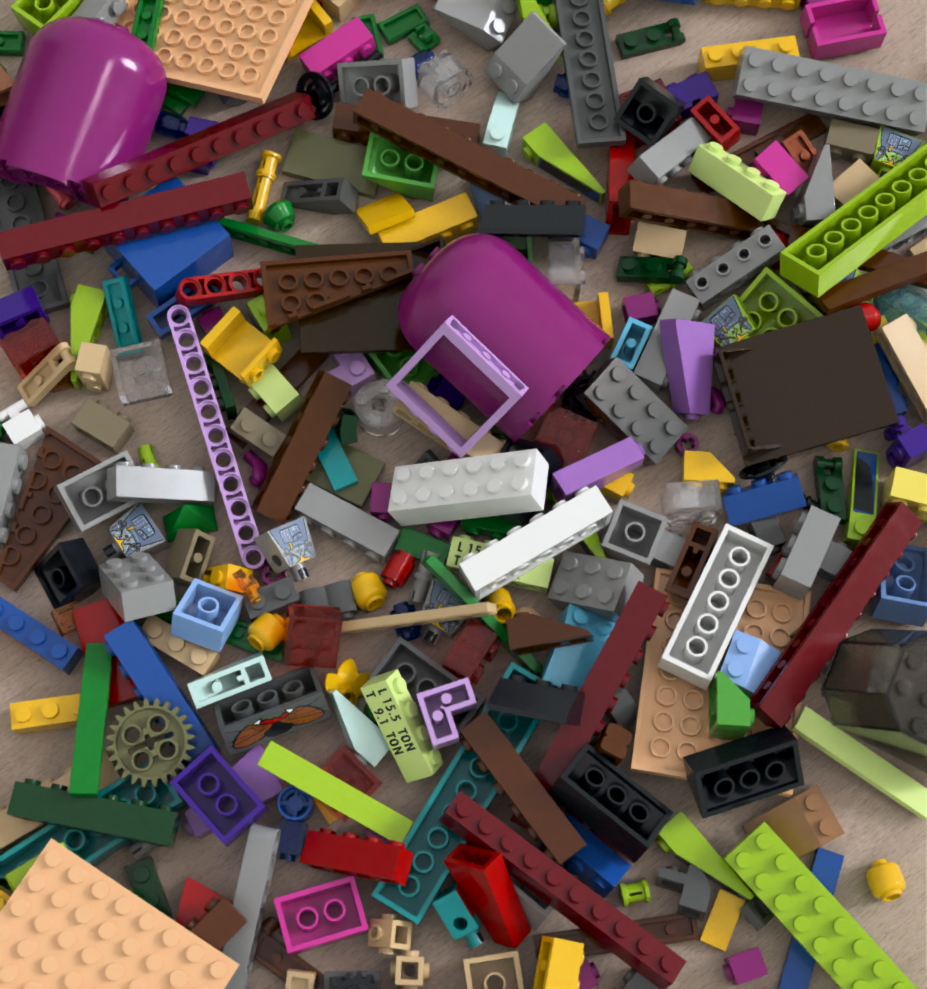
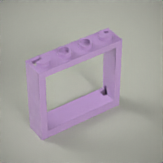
(483, 359)

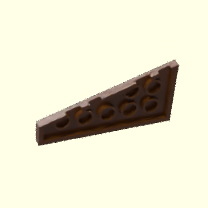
(314, 284)
(40, 511)

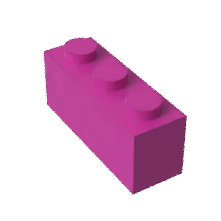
(341, 46)

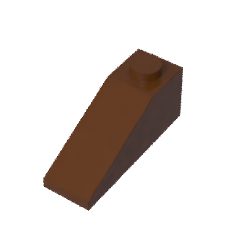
(692, 560)
(535, 633)

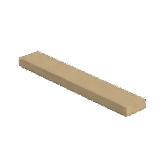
(419, 618)

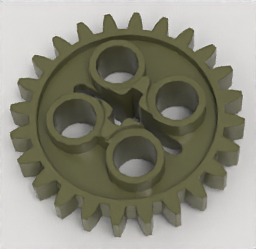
(143, 719)

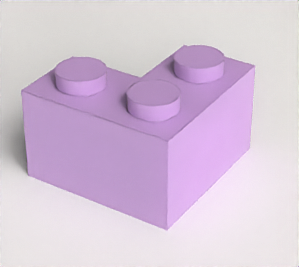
(353, 370)
(440, 705)

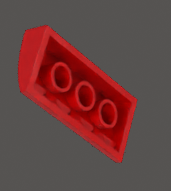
(92, 624)

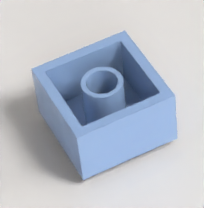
(206, 615)

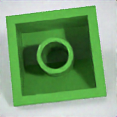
(728, 709)

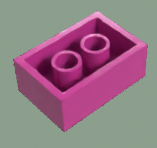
(321, 915)

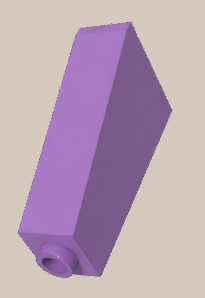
(689, 364)
(597, 469)
(261, 782)

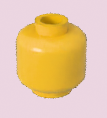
(368, 591)
(266, 631)
(885, 880)

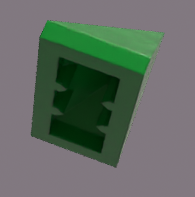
(190, 517)

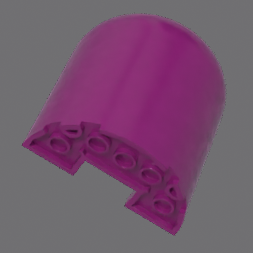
(79, 104)
(511, 313)

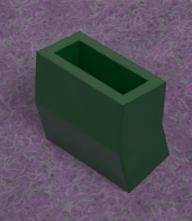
(346, 426)

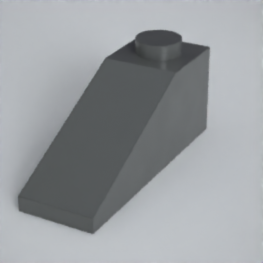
(322, 195)

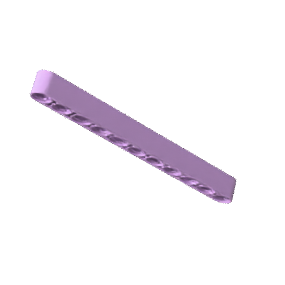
(214, 425)

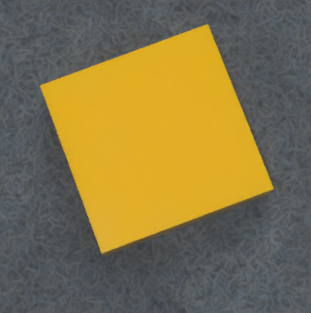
(385, 213)

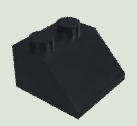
(649, 111)
(69, 573)

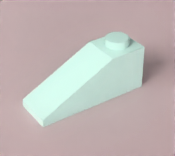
(501, 124)
(229, 680)
(359, 731)

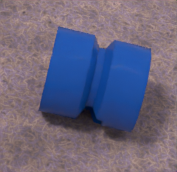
(295, 804)

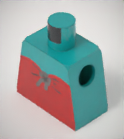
(453, 905)

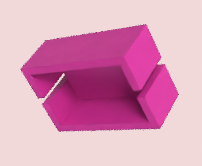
(842, 27)

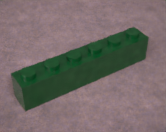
(94, 814)

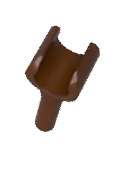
(270, 925)

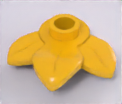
(347, 680)

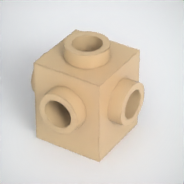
(389, 934)
(397, 970)

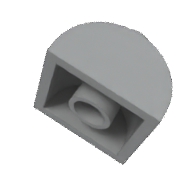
(633, 534)

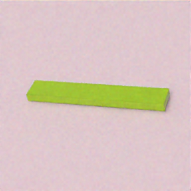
(334, 793)

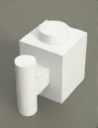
(22, 427)

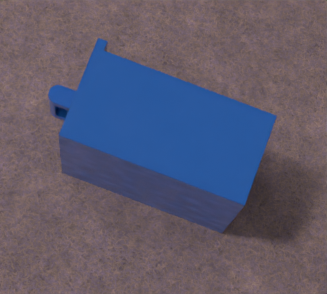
(167, 258)

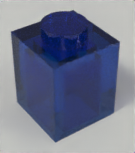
(291, 839)

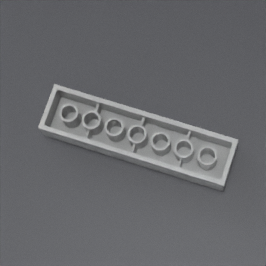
(831, 90)

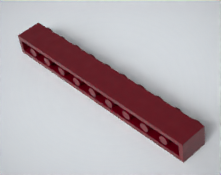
(198, 149)
(125, 221)
(834, 614)
(602, 682)
(564, 892)

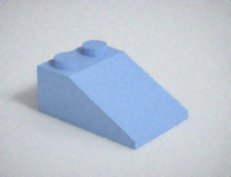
(748, 661)

